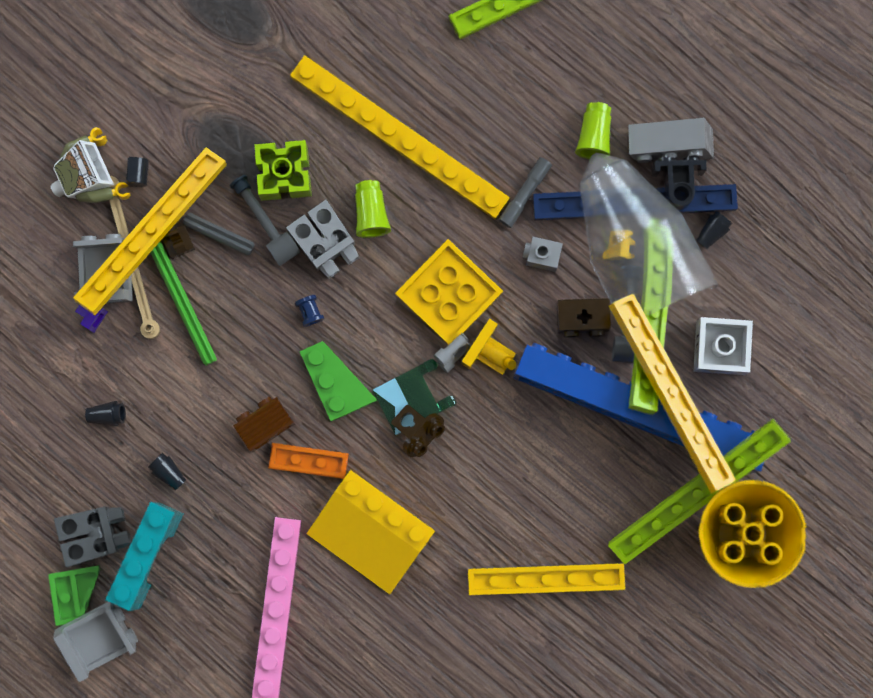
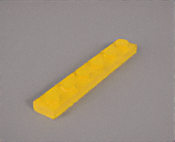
(546, 579)

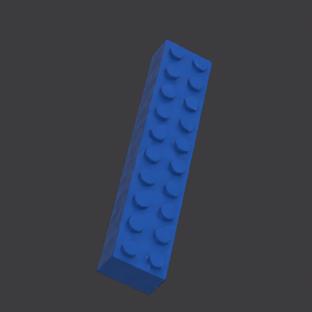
(611, 397)

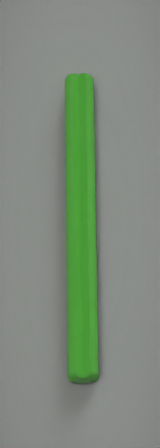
(183, 304)

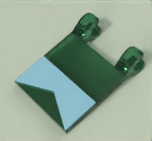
(411, 390)

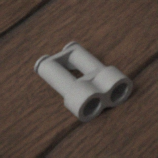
(453, 352)

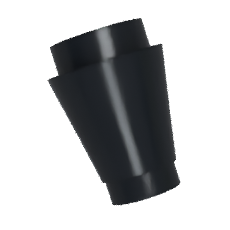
(714, 228)
(106, 414)
(167, 471)

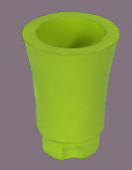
(595, 131)
(370, 210)

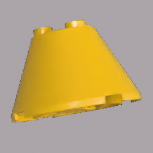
(752, 533)

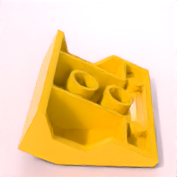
(370, 532)

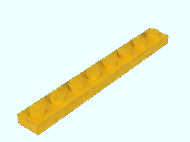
(150, 231)
(672, 393)

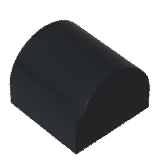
(137, 172)

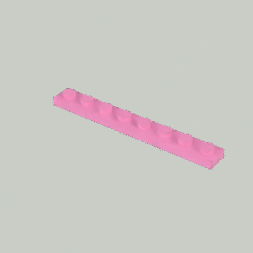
(276, 608)

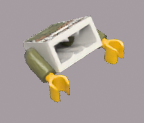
(83, 172)

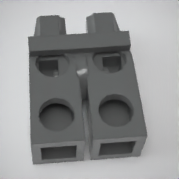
(99, 532)

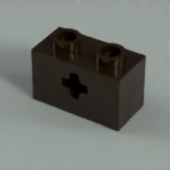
(571, 309)

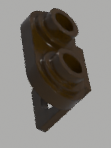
(421, 433)

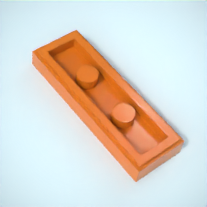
(308, 461)

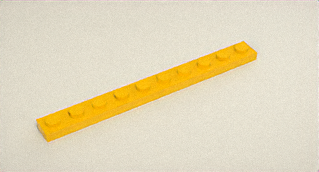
(400, 137)

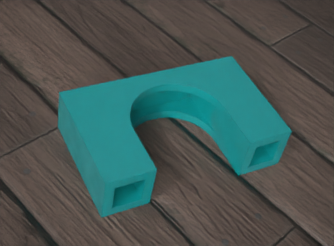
(131, 580)

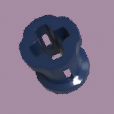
(309, 310)

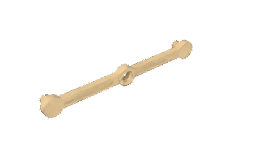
(149, 327)

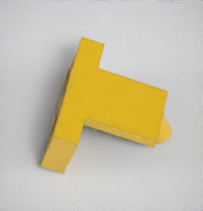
(490, 351)

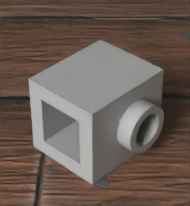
(542, 254)

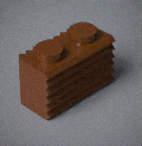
(263, 424)

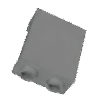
(92, 254)
(95, 639)

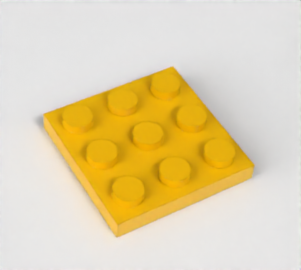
(449, 292)

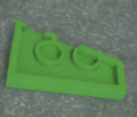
(334, 382)

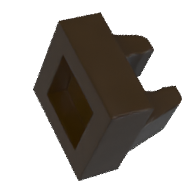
(178, 242)

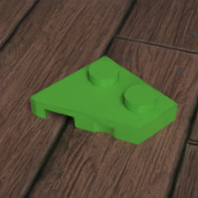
(72, 592)

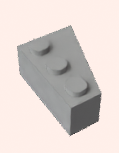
(671, 139)

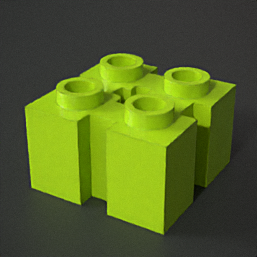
(270, 161)

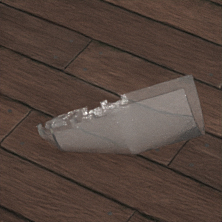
(638, 238)

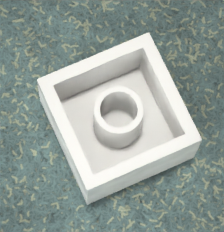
(723, 346)

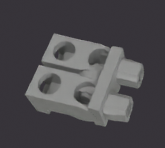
(325, 247)

